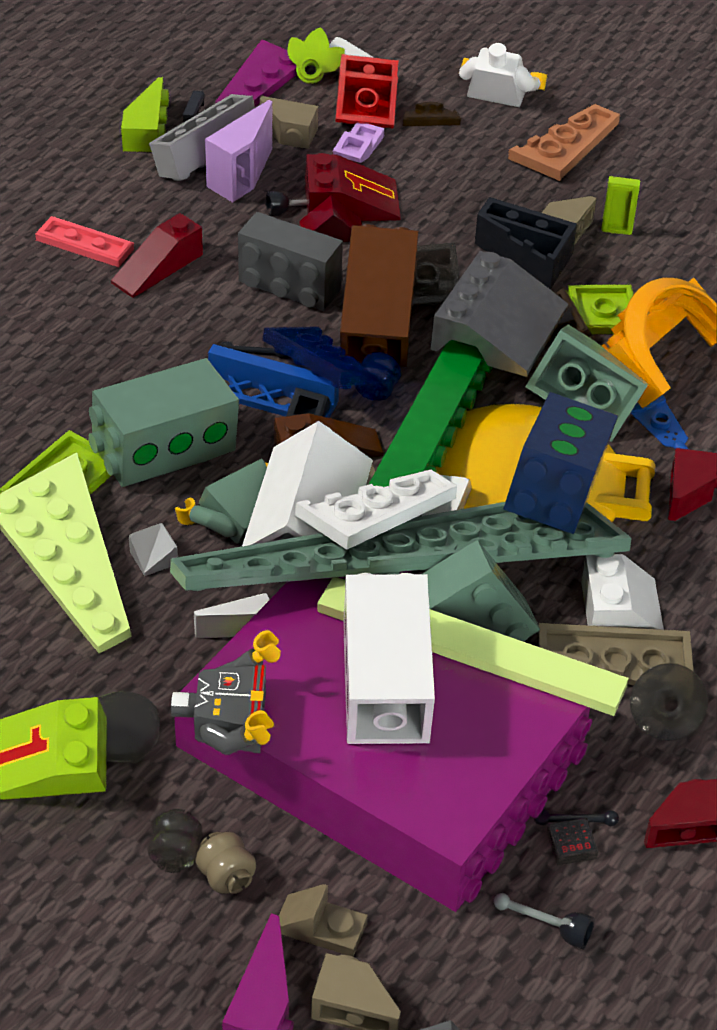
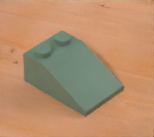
(588, 374)

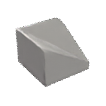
(152, 549)

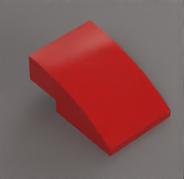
(367, 91)

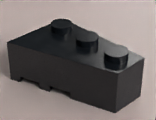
(527, 237)

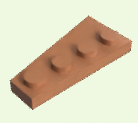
(567, 143)

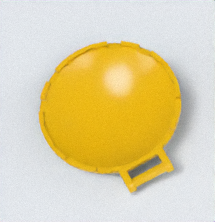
(490, 449)

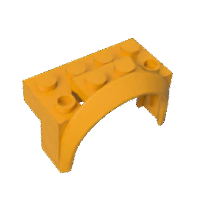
(668, 304)

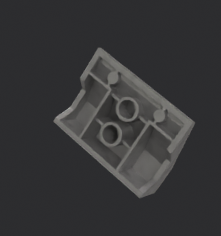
(500, 313)

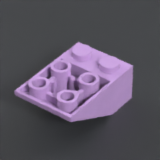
(239, 153)

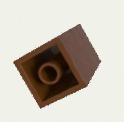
(379, 292)

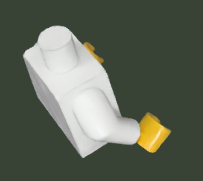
(500, 76)

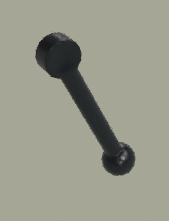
(256, 350)
(610, 817)

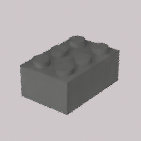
(290, 261)

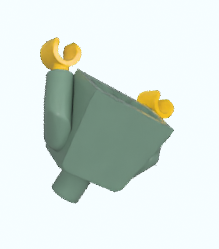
(227, 503)

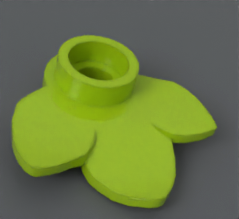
(314, 52)

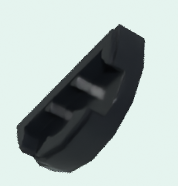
(194, 105)

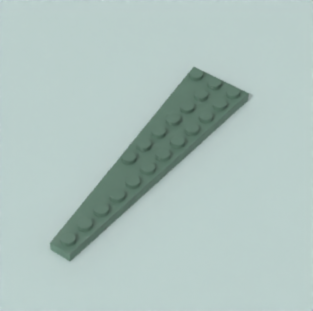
(406, 547)

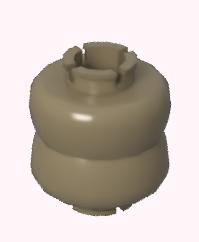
(225, 862)

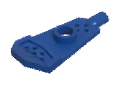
(660, 409)

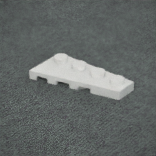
(376, 508)

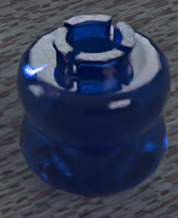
(382, 376)

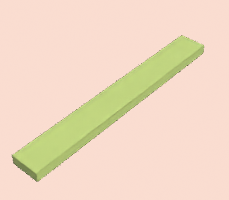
(508, 657)

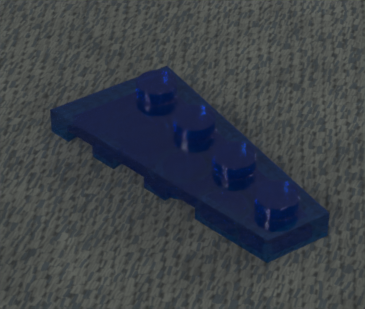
(318, 354)

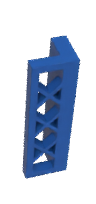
(268, 376)

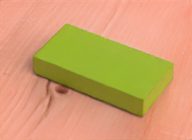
(620, 205)

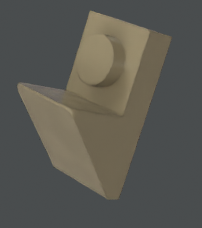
(315, 921)

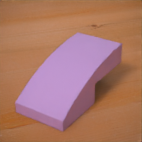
(359, 142)

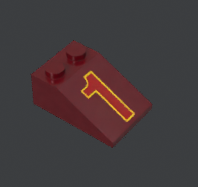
(357, 187)

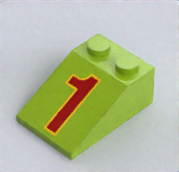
(54, 750)

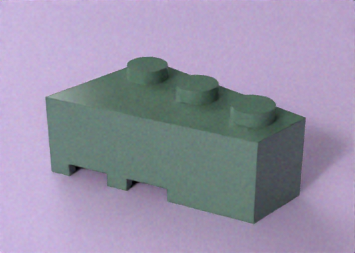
(480, 593)

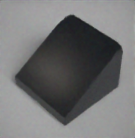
(308, 402)

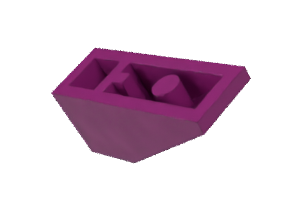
(262, 994)

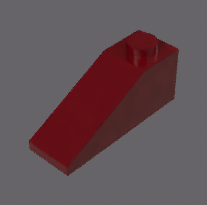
(160, 255)

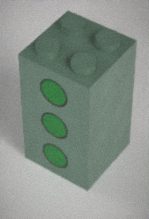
(163, 421)

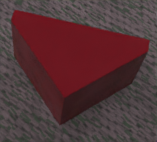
(331, 219)

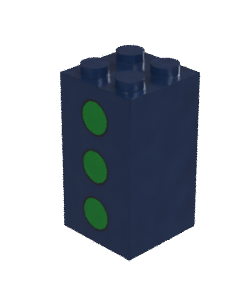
(560, 462)

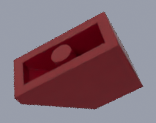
(691, 481)
(685, 816)

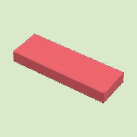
(84, 241)

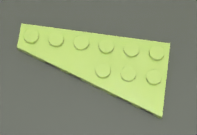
(61, 541)

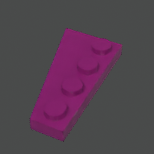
(261, 73)

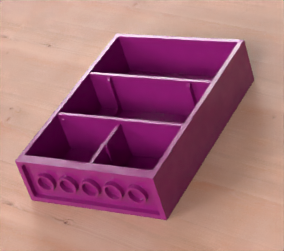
(416, 809)

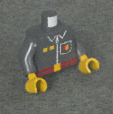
(232, 700)

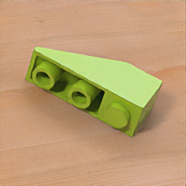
(145, 118)

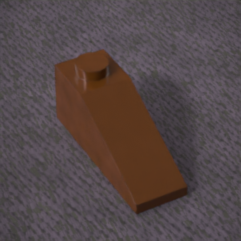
(359, 436)

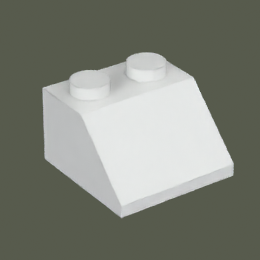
(619, 594)

